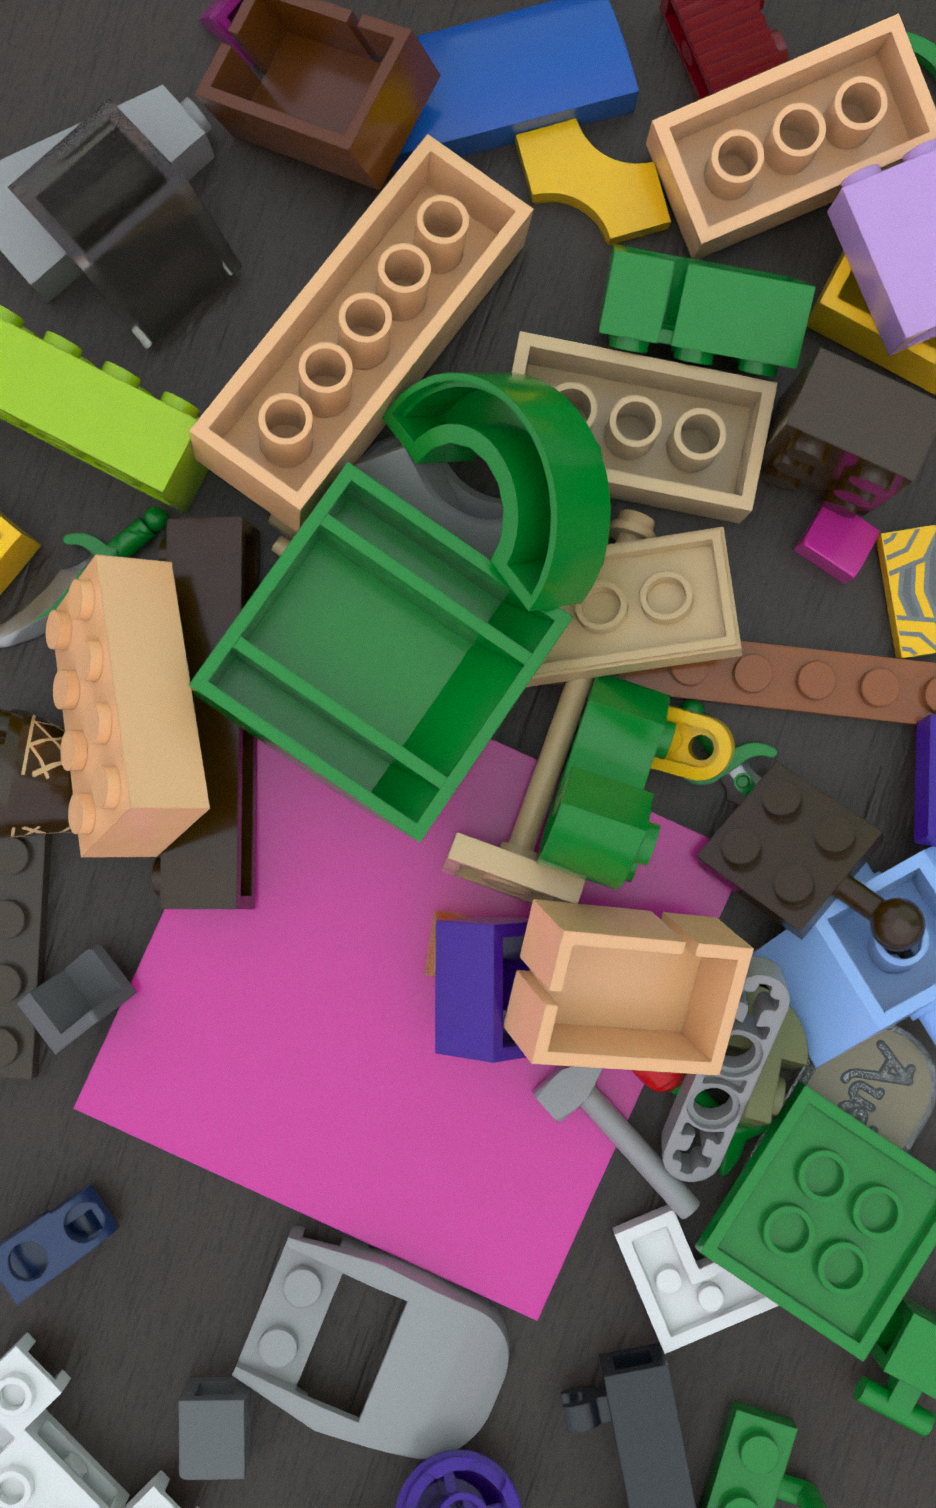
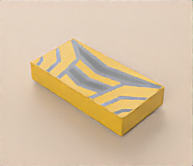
(910, 588)

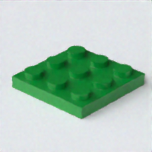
(827, 1221)

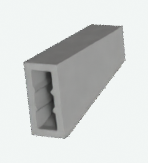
(171, 126)

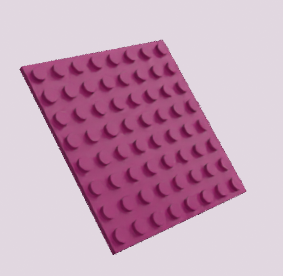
(304, 1038)

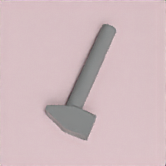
(575, 1087)

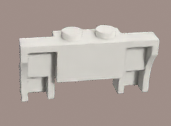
(41, 1459)

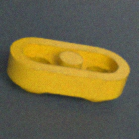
(681, 758)

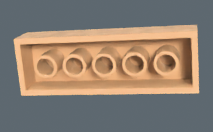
(361, 332)

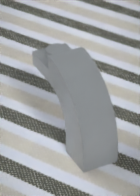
(437, 494)

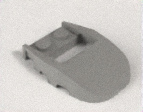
(434, 1375)

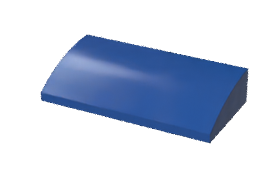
(524, 75)

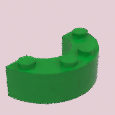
(544, 467)
(600, 805)

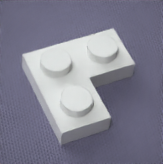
(681, 1294)

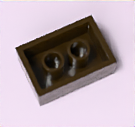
(847, 435)

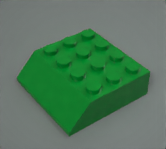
(378, 654)

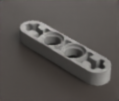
(736, 1078)

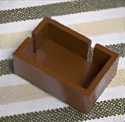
(321, 86)

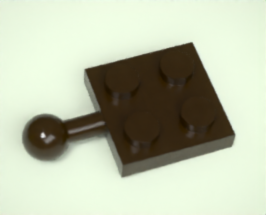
(797, 853)

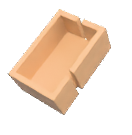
(626, 989)

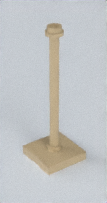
(513, 865)

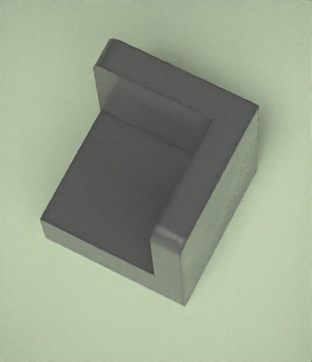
(77, 998)
(215, 1429)

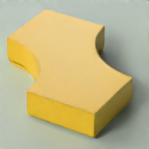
(569, 170)

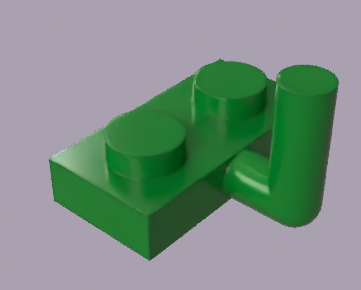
(753, 1464)

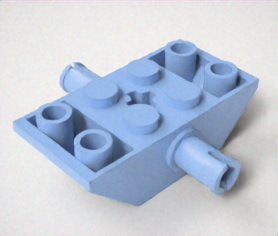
(846, 981)

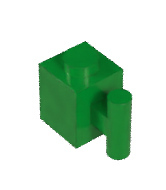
(909, 1356)

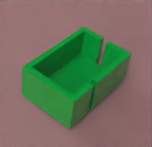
(704, 310)

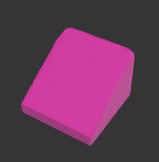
(837, 543)

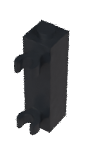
(644, 1423)

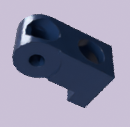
(53, 1242)

